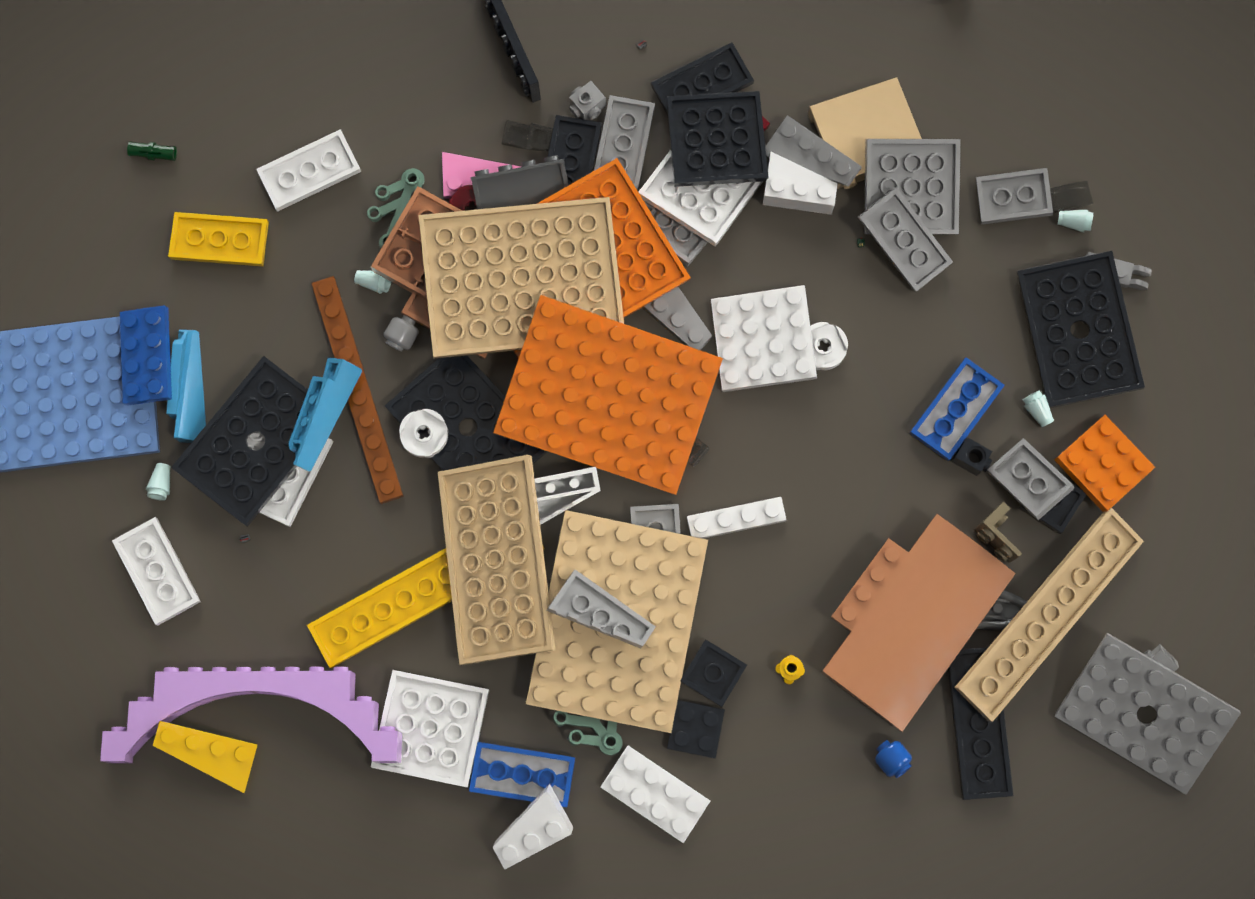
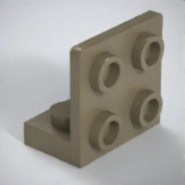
(989, 533)

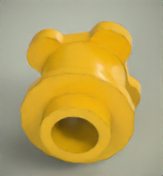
(781, 668)

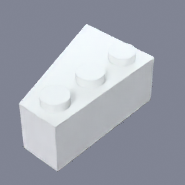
(534, 830)

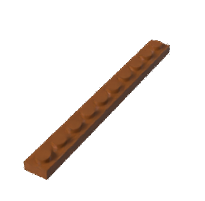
(361, 399)

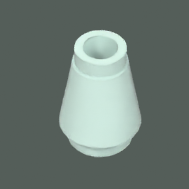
(1076, 219)
(372, 281)
(1038, 407)
(159, 483)

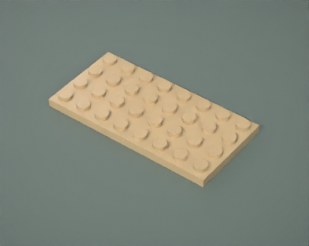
(496, 560)

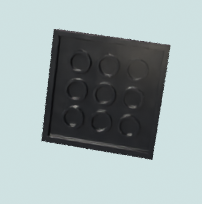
(717, 138)

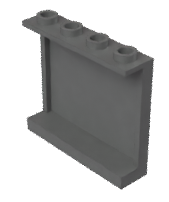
(519, 185)

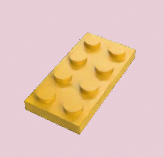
(218, 239)

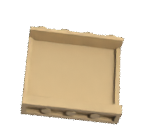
(861, 115)

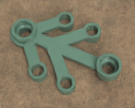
(399, 204)
(599, 729)

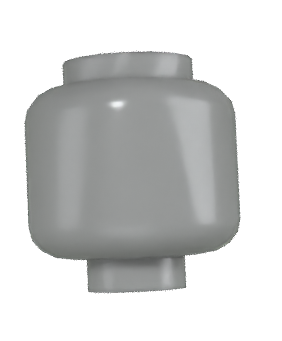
(401, 333)

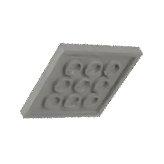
(922, 172)

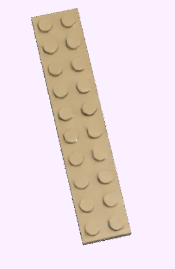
(1049, 615)

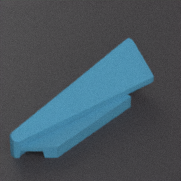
(187, 387)
(321, 410)

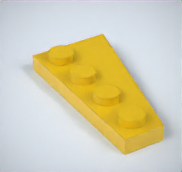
(213, 754)

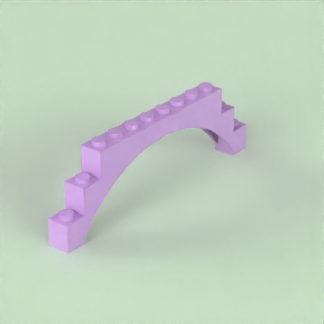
(184, 690)

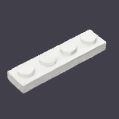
(736, 518)

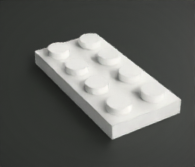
(308, 170)
(156, 571)
(655, 794)

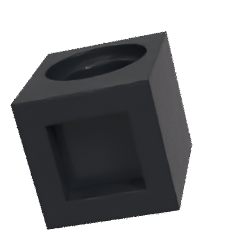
(962, 457)

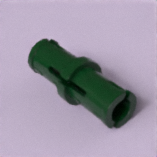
(152, 151)

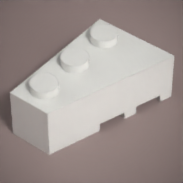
(797, 187)
(564, 491)

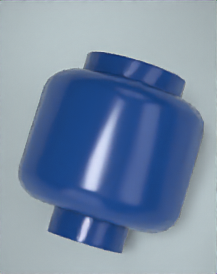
(893, 758)

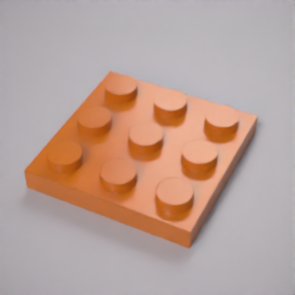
(1104, 463)

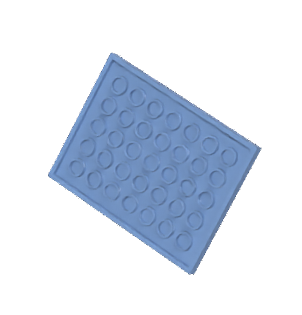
(67, 398)

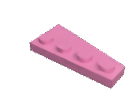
(459, 169)

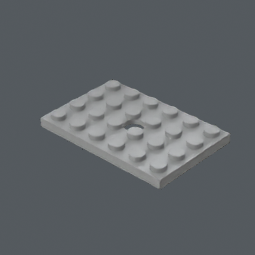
(1187, 722)

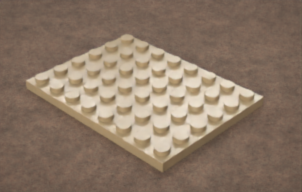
(496, 262)
(599, 675)

